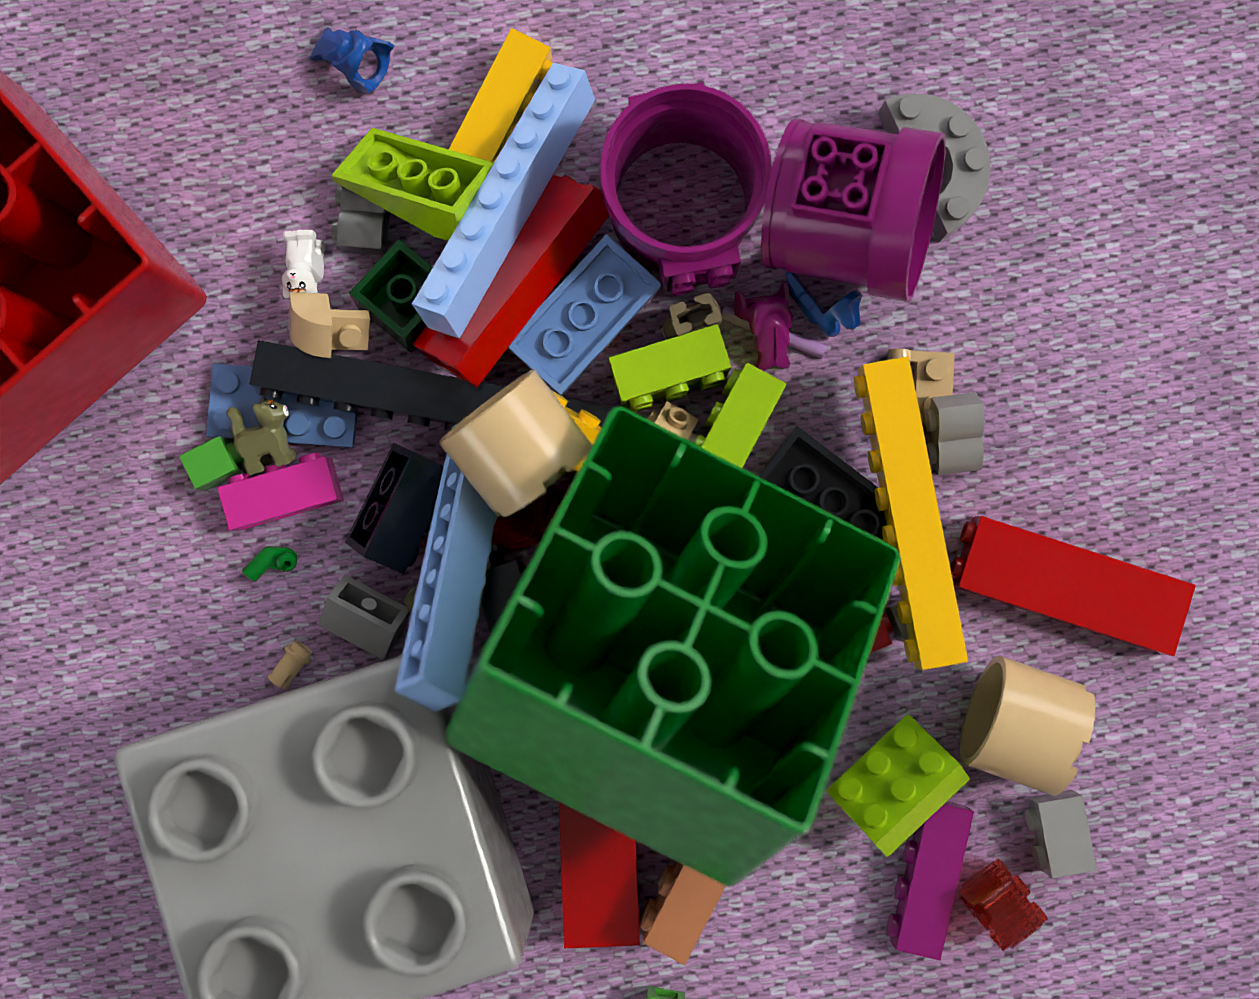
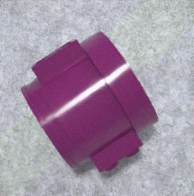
(696, 117)
(853, 205)

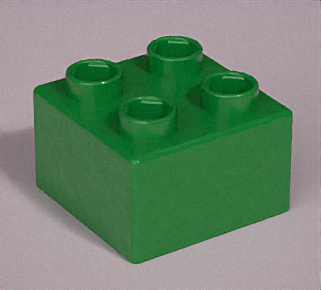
(680, 652)

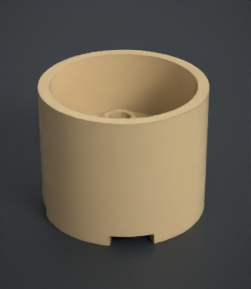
(516, 444)
(1026, 725)

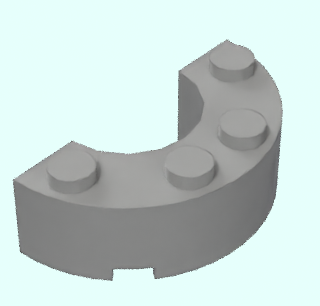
(966, 154)

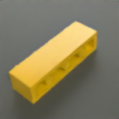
(503, 96)

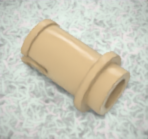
(290, 664)

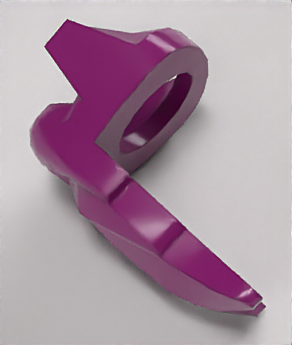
(769, 323)

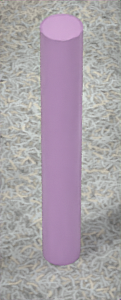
(796, 340)

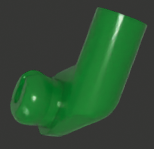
(270, 558)

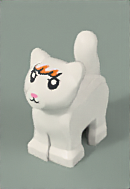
(303, 262)

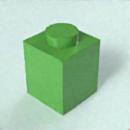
(212, 463)

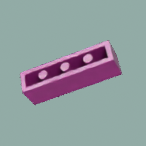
(930, 882)

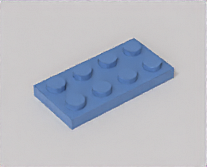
(584, 314)
(303, 425)

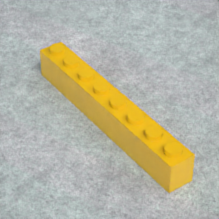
(911, 513)

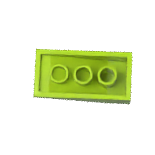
(413, 180)

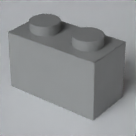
(364, 617)
(1060, 834)

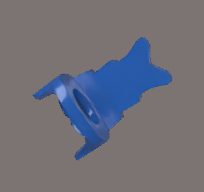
(345, 53)
(843, 312)

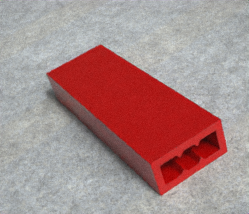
(542, 253)
(1072, 585)
(597, 883)

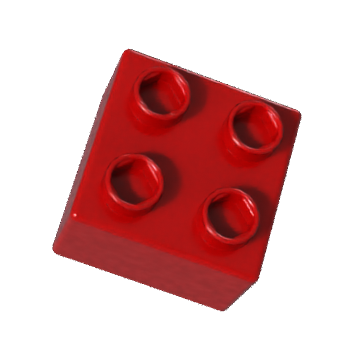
(78, 282)

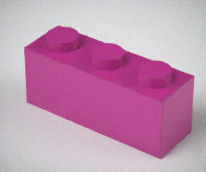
(280, 492)

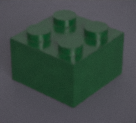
(390, 291)

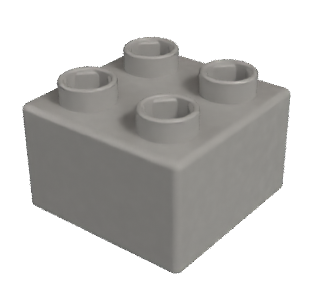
(326, 847)

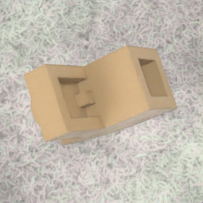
(319, 329)

